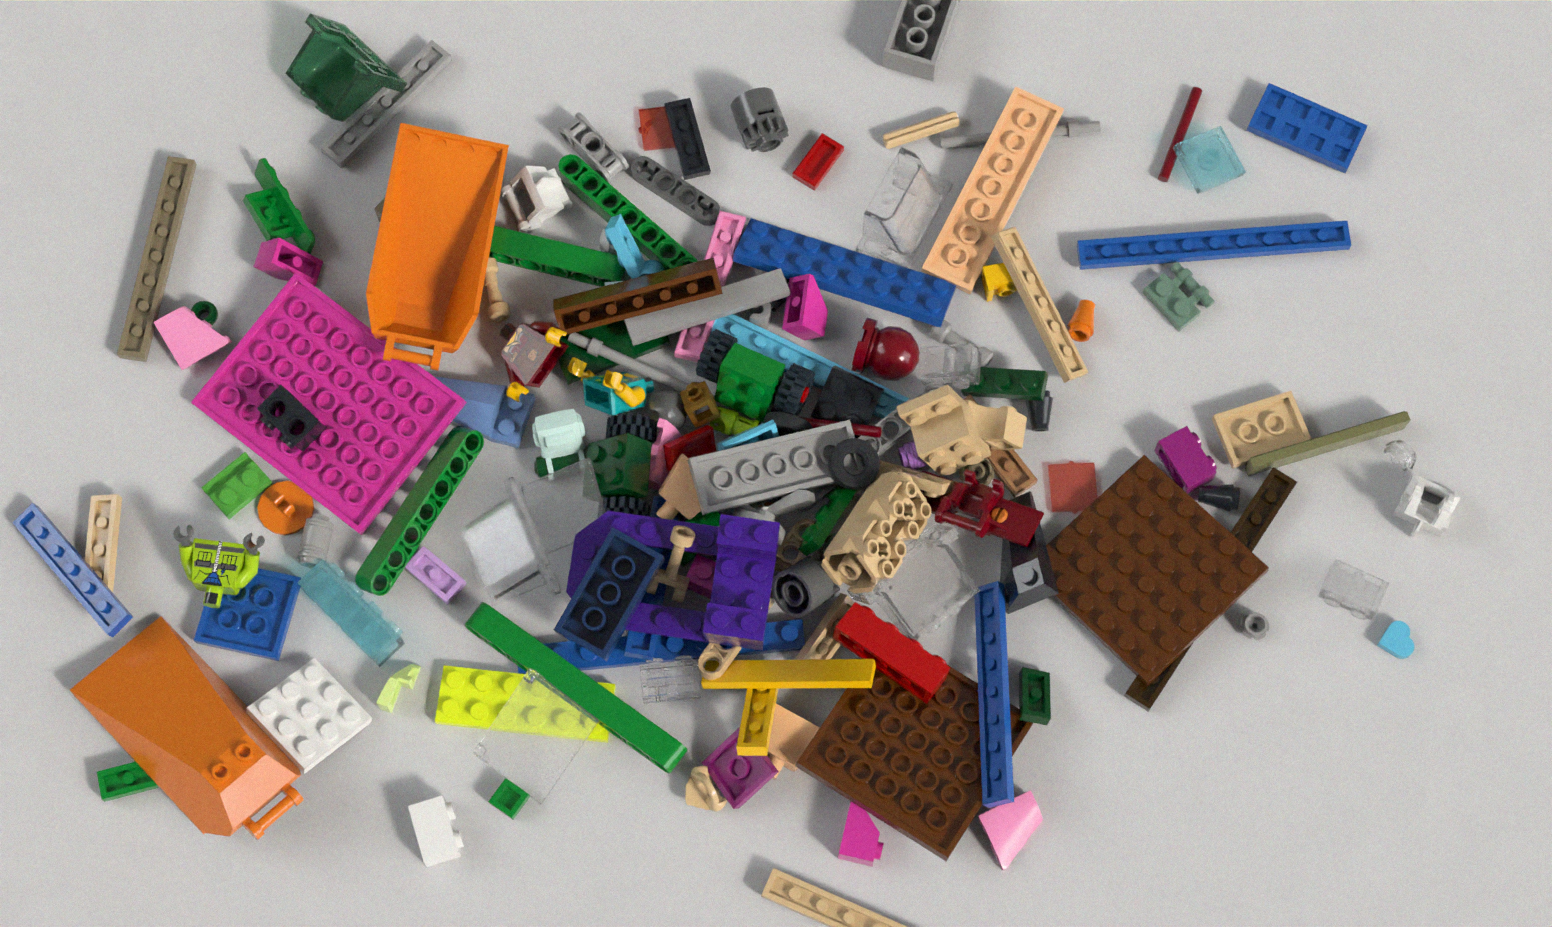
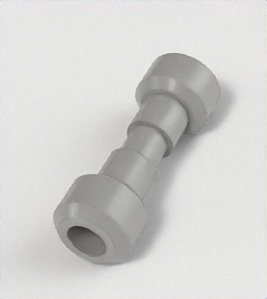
(946, 334)

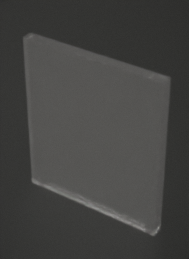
(563, 504)

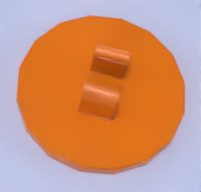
(285, 508)

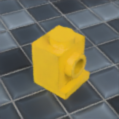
(997, 281)

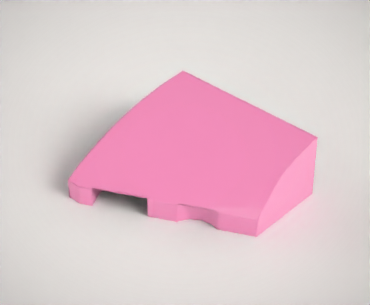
(189, 336)
(658, 467)
(1011, 826)

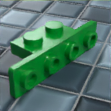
(275, 211)

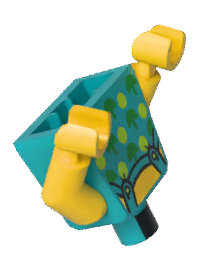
(614, 391)

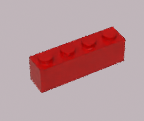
(894, 654)

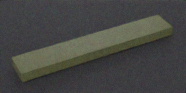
(1327, 443)

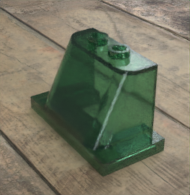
(339, 69)

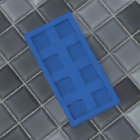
(1307, 128)

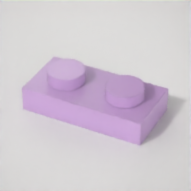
(435, 575)

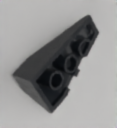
(1027, 569)

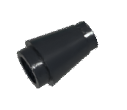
(1040, 412)
(1220, 496)

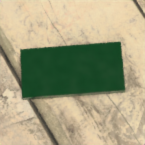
(613, 336)

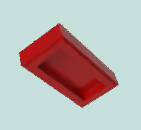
(818, 161)
(691, 445)

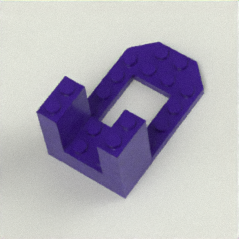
(740, 583)

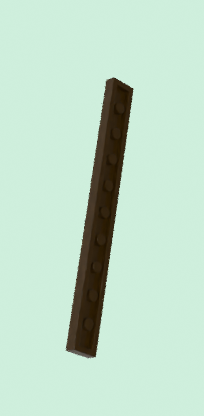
(1249, 532)

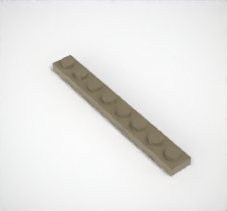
(156, 259)

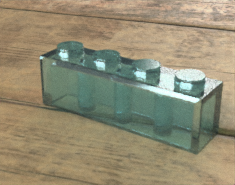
(351, 612)

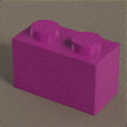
(1186, 460)

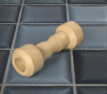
(498, 309)

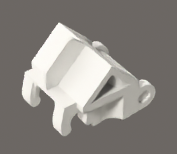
(544, 192)
(1423, 513)

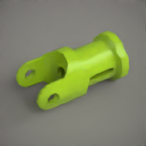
(732, 423)

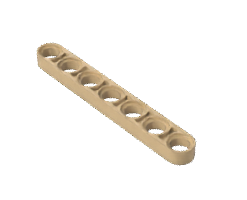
(726, 656)

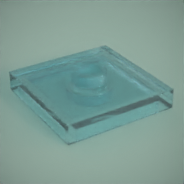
(1209, 159)

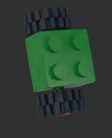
(752, 380)

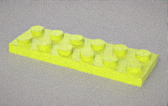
(477, 696)

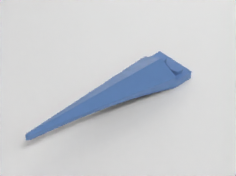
(491, 410)

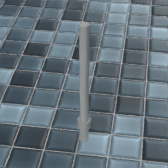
(1072, 129)
(595, 347)

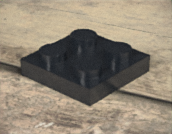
(847, 398)

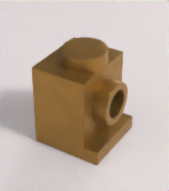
(695, 397)

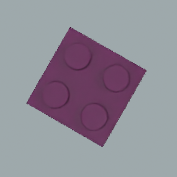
(738, 775)

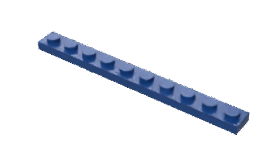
(1213, 245)
(779, 637)

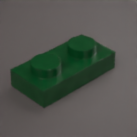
(1034, 696)

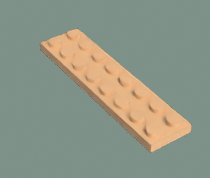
(992, 189)

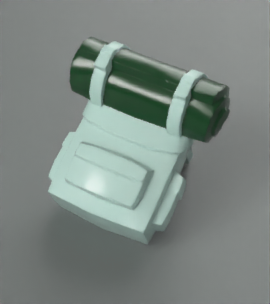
(560, 441)

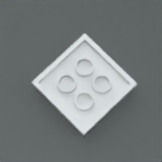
(309, 715)

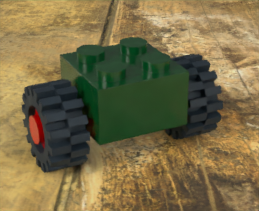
(623, 463)

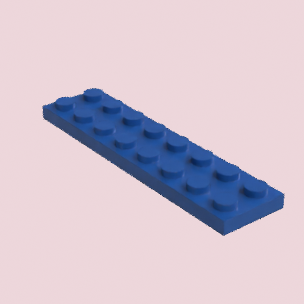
(846, 272)

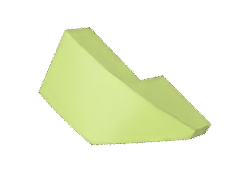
(404, 678)

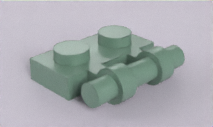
(1172, 301)

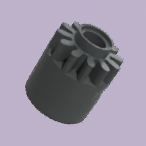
(759, 119)
(803, 587)

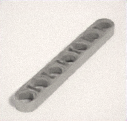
(883, 443)

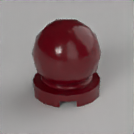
(887, 352)

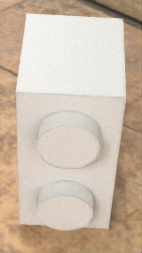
(435, 830)

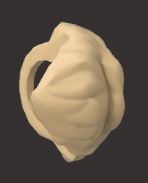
(701, 791)

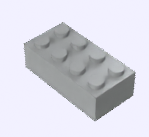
(919, 36)

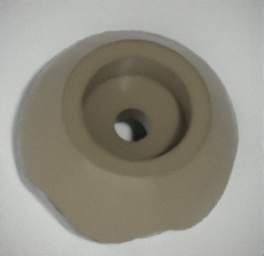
(985, 471)

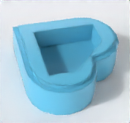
(1397, 640)

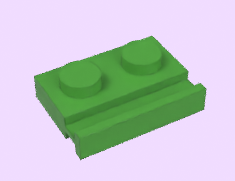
(237, 485)

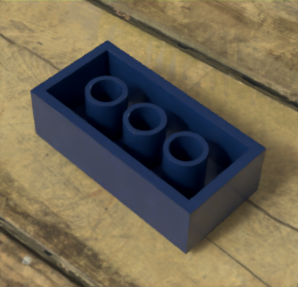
(609, 594)

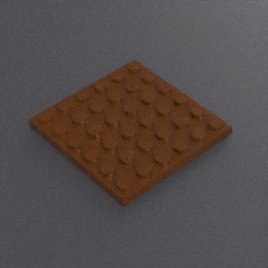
(1149, 569)
(908, 758)

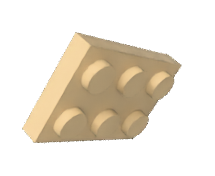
(1260, 428)

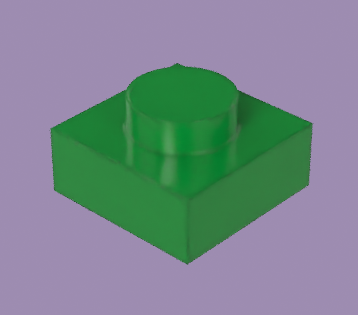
(509, 799)

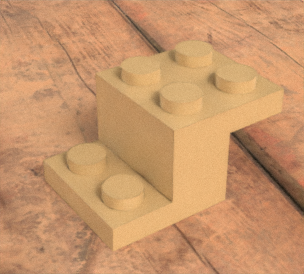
(944, 430)

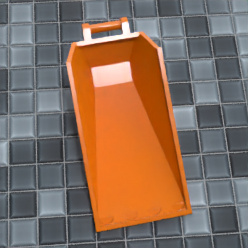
(433, 241)
(189, 733)

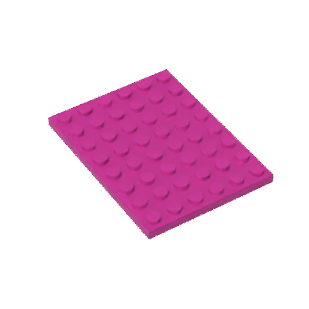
(374, 410)

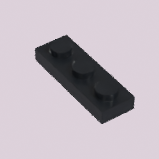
(687, 138)

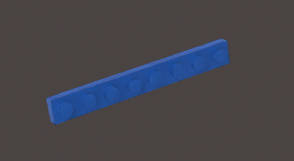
(993, 695)

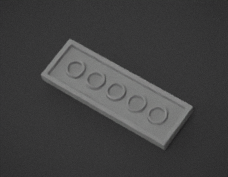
(769, 467)

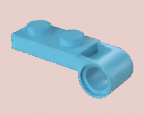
(627, 250)

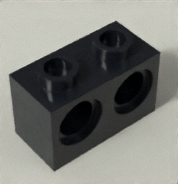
(294, 415)

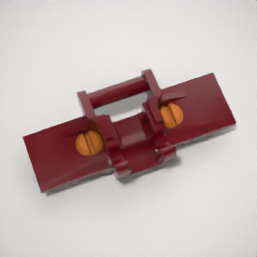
(996, 514)

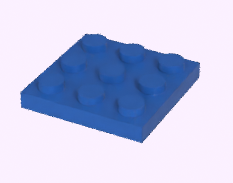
(254, 619)

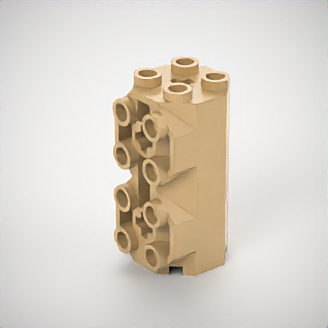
(874, 533)

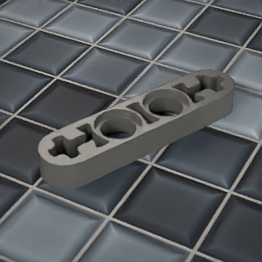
(678, 187)

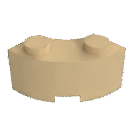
(999, 427)

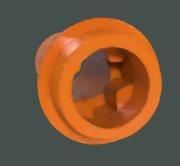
(1082, 322)

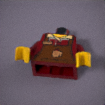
(530, 354)

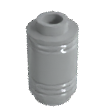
(315, 540)

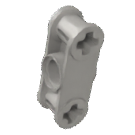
(580, 135)

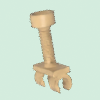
(682, 538)

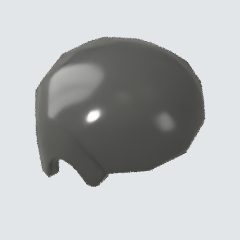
(669, 406)

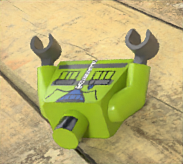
(218, 565)

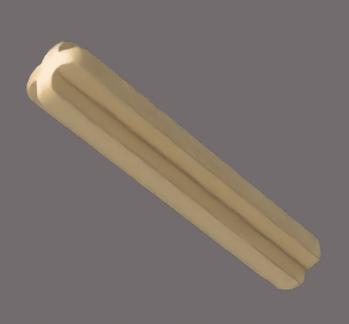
(920, 130)

